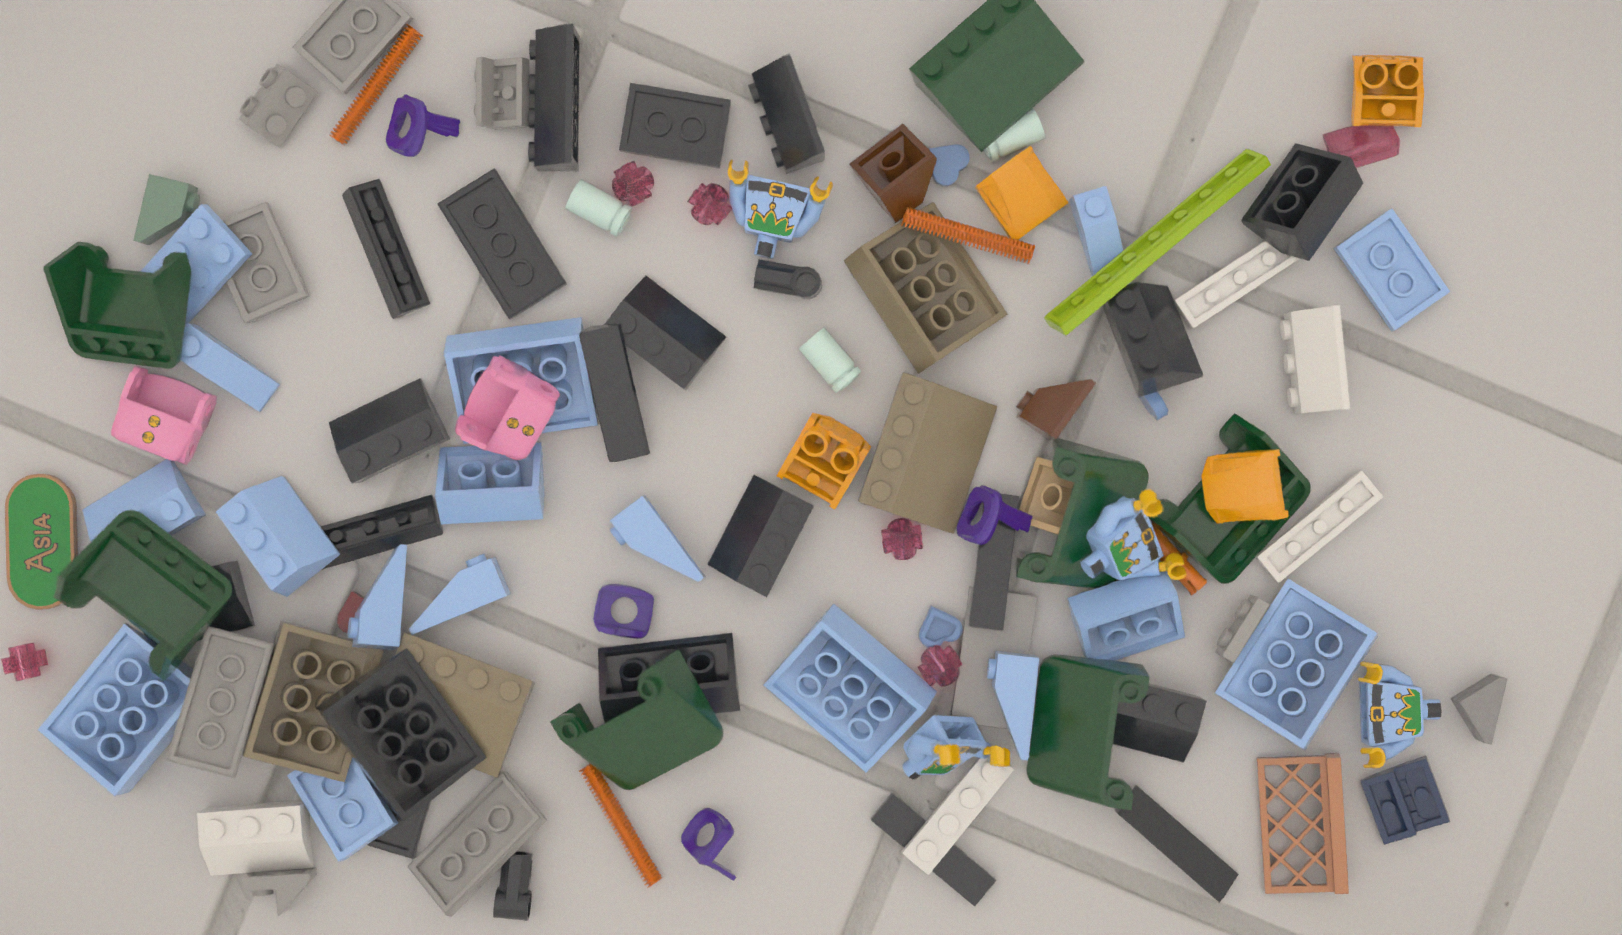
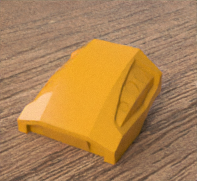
(1393, 96)
(1021, 194)
(825, 458)
(1243, 486)

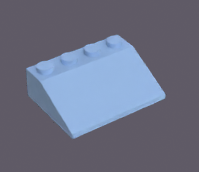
(545, 349)
(1296, 664)
(850, 688)
(119, 713)

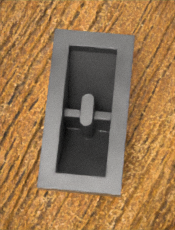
(1481, 706)

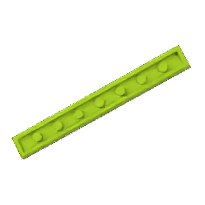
(1156, 241)

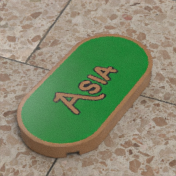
(39, 538)

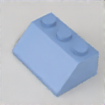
(488, 486)
(157, 494)
(278, 534)
(1127, 617)

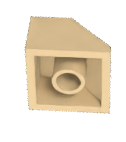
(1046, 496)

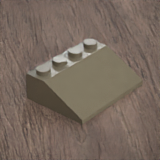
(925, 290)
(927, 453)
(300, 676)
(479, 694)

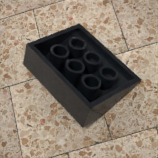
(401, 733)

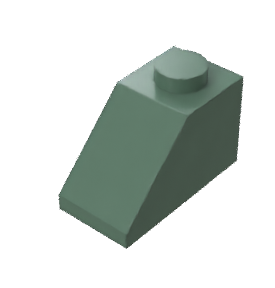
(164, 208)

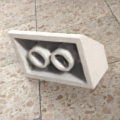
(1315, 360)
(255, 837)

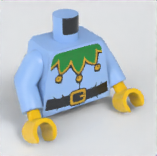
(773, 208)
(1126, 542)
(1391, 712)
(946, 744)

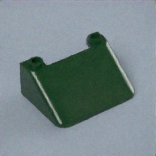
(119, 311)
(1098, 481)
(1230, 546)
(149, 583)
(1077, 725)
(651, 737)

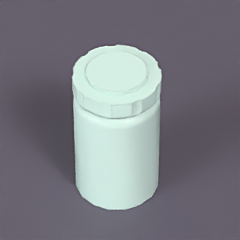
(1020, 135)
(599, 208)
(830, 360)

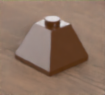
(896, 171)
(1052, 407)

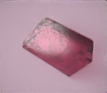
(1363, 143)

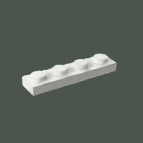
(1231, 283)
(1319, 526)
(955, 814)

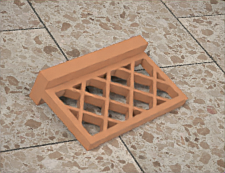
(1333, 824)

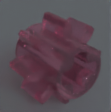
(632, 183)
(709, 204)
(902, 539)
(24, 661)
(940, 665)

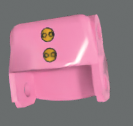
(507, 409)
(162, 415)

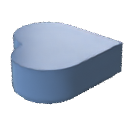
(949, 162)
(1155, 405)
(939, 627)

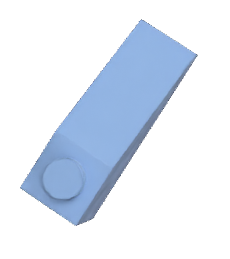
(1096, 227)
(226, 367)
(648, 533)
(468, 590)
(380, 613)
(1015, 688)

